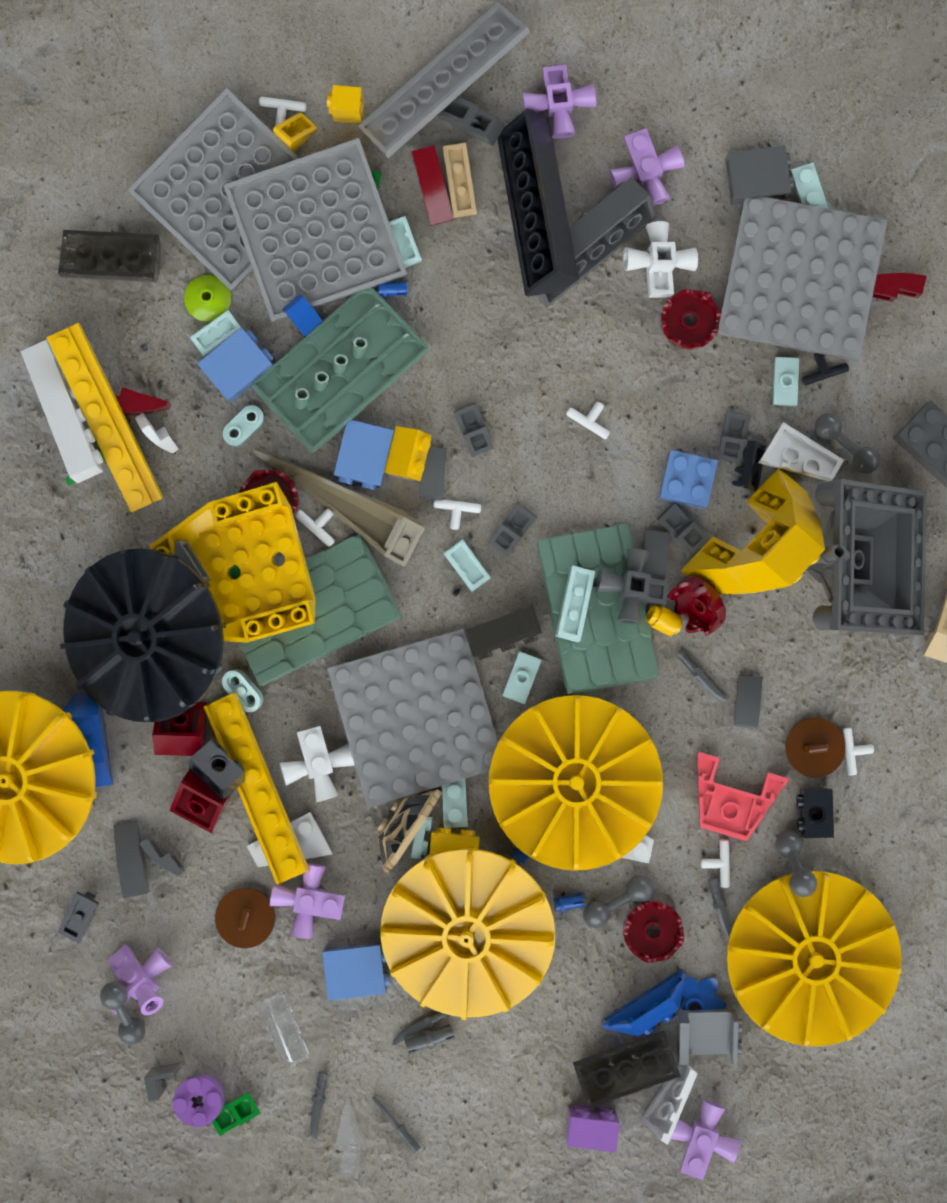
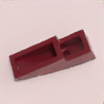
(432, 185)
(891, 284)
(135, 403)

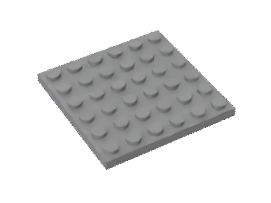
(188, 179)
(315, 228)
(802, 277)
(414, 717)

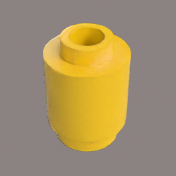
(664, 620)

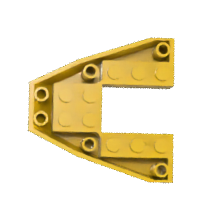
(776, 554)

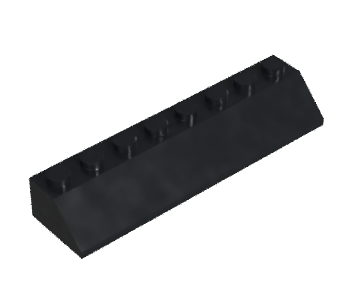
(537, 205)

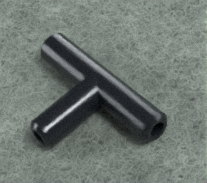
(824, 372)

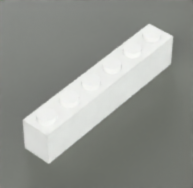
(62, 413)

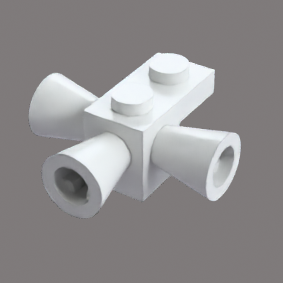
(660, 260)
(316, 763)

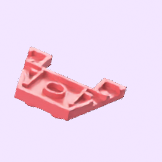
(730, 809)

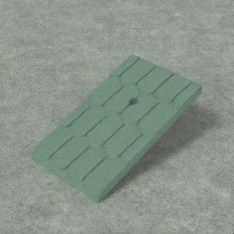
(340, 368)
(349, 605)
(608, 650)

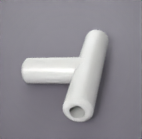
(282, 107)
(589, 421)
(456, 507)
(316, 527)
(851, 751)
(722, 863)

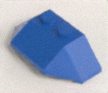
(90, 721)
(649, 1008)

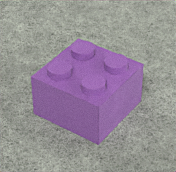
(592, 1128)

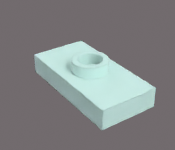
(405, 241)
(215, 333)
(785, 381)
(467, 565)
(521, 677)

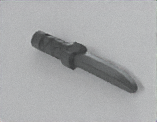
(696, 672)
(719, 904)
(428, 1021)
(318, 1099)
(400, 1128)

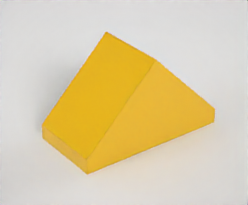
(295, 131)

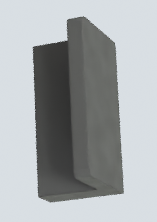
(155, 1080)

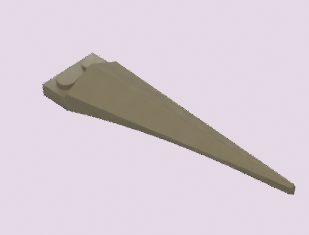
(381, 524)

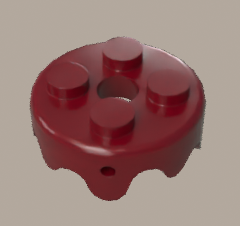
(697, 304)
(265, 477)
(700, 604)
(653, 948)

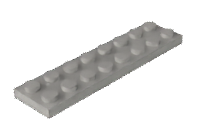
(443, 79)

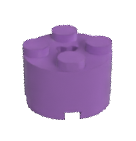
(185, 1102)

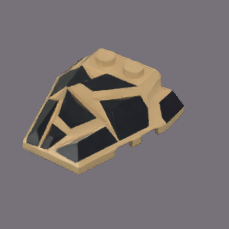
(403, 825)

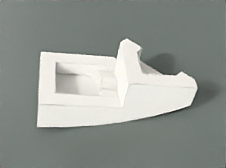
(159, 437)

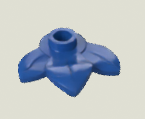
(702, 994)

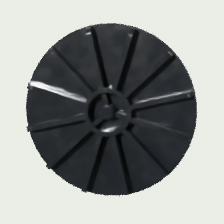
(143, 635)

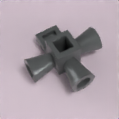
(633, 586)

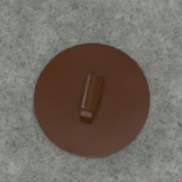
(815, 747)
(245, 918)

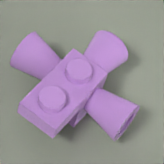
(560, 100)
(646, 166)
(308, 901)
(140, 979)
(703, 1139)

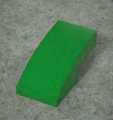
(236, 1113)

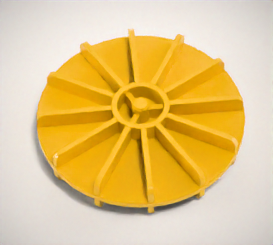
(43, 778)
(575, 782)
(468, 933)
(814, 963)

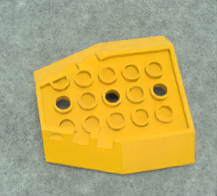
(249, 533)

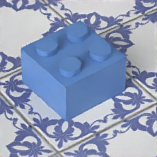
(687, 479)

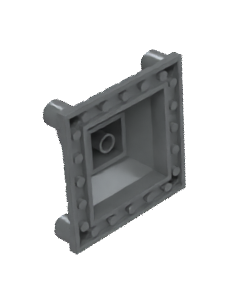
(883, 574)

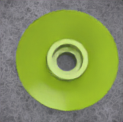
(212, 308)

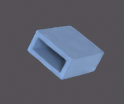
(236, 364)
(363, 454)
(355, 971)

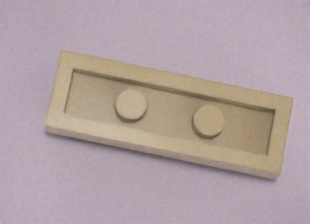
(459, 180)

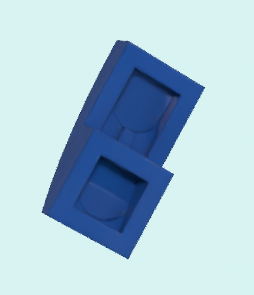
(302, 315)

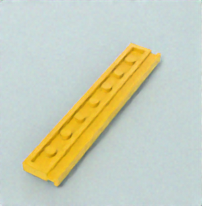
(105, 417)
(258, 789)

